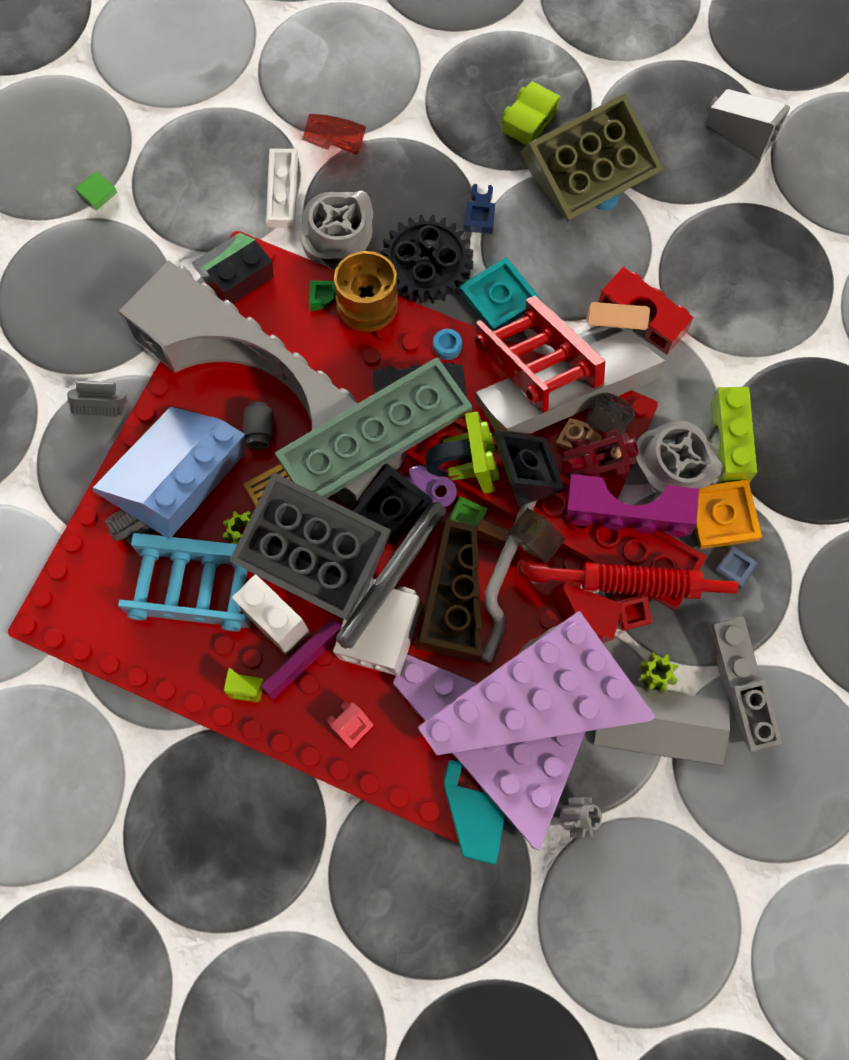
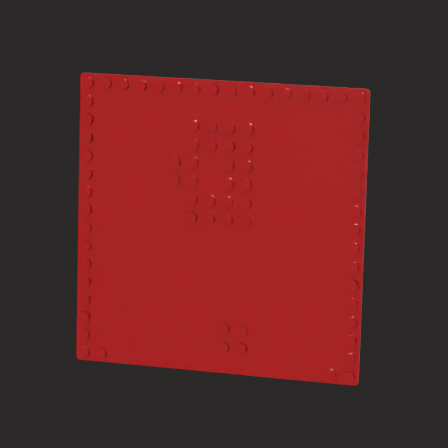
(186, 663)

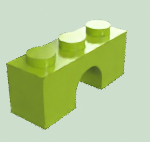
(734, 420)

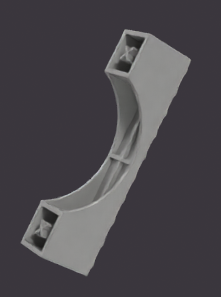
(191, 326)

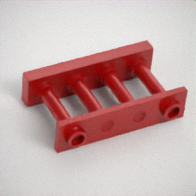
(551, 331)

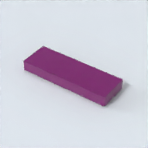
(301, 659)

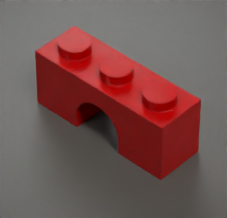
(668, 320)

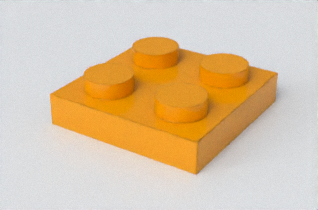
(726, 515)

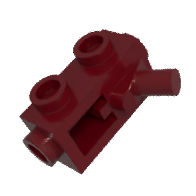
(598, 457)

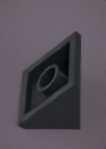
(528, 466)
(393, 502)

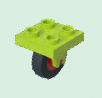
(466, 455)

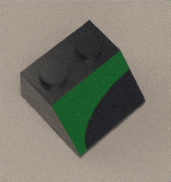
(235, 268)

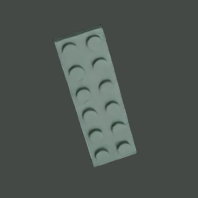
(375, 430)

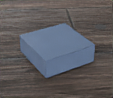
(736, 566)

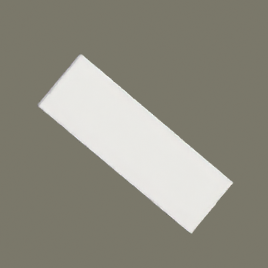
(282, 188)

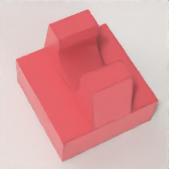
(350, 724)

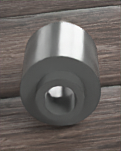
(258, 425)

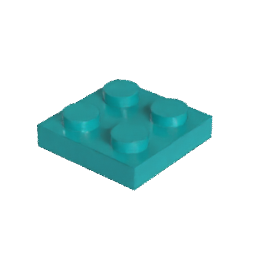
(498, 294)

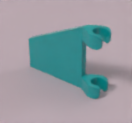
(474, 817)

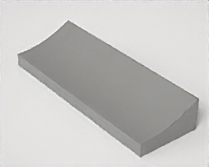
(626, 367)

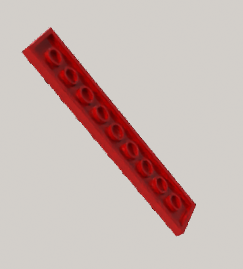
(590, 542)

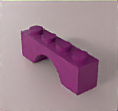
(593, 503)

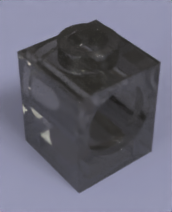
(536, 535)

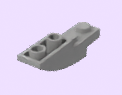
(743, 684)

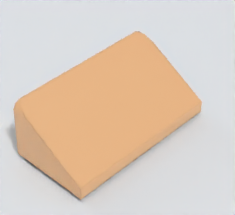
(618, 315)

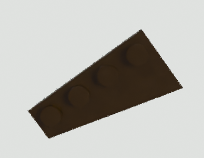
(451, 606)

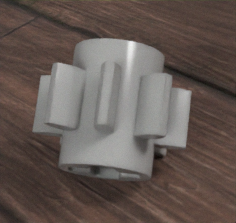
(580, 817)

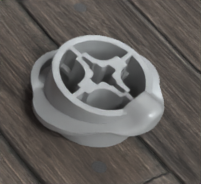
(338, 214)
(689, 454)

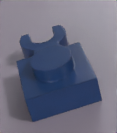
(480, 212)

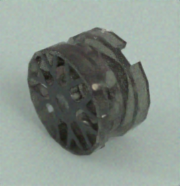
(608, 414)

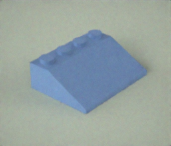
(172, 469)

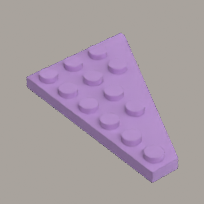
(546, 691)
(517, 777)

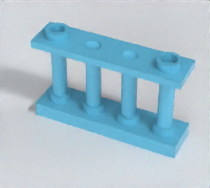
(181, 552)

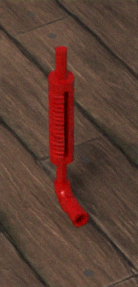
(627, 579)

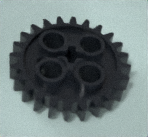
(447, 246)

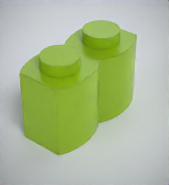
(530, 113)

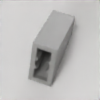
(747, 120)

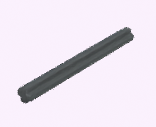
(390, 576)

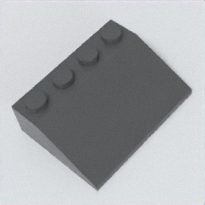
(311, 546)

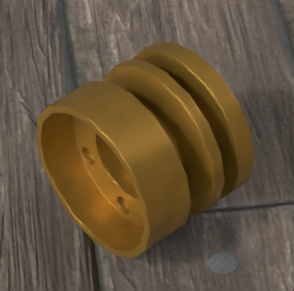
(366, 291)

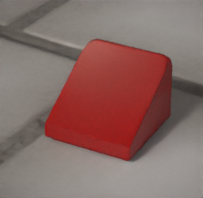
(634, 611)

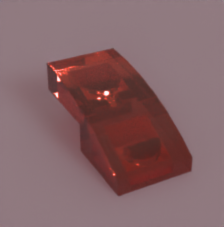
(335, 131)

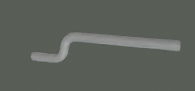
(493, 589)

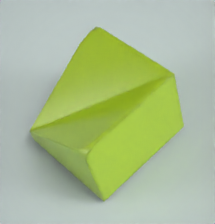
(243, 687)

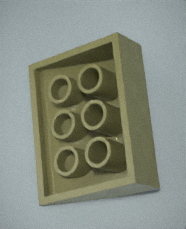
(592, 158)

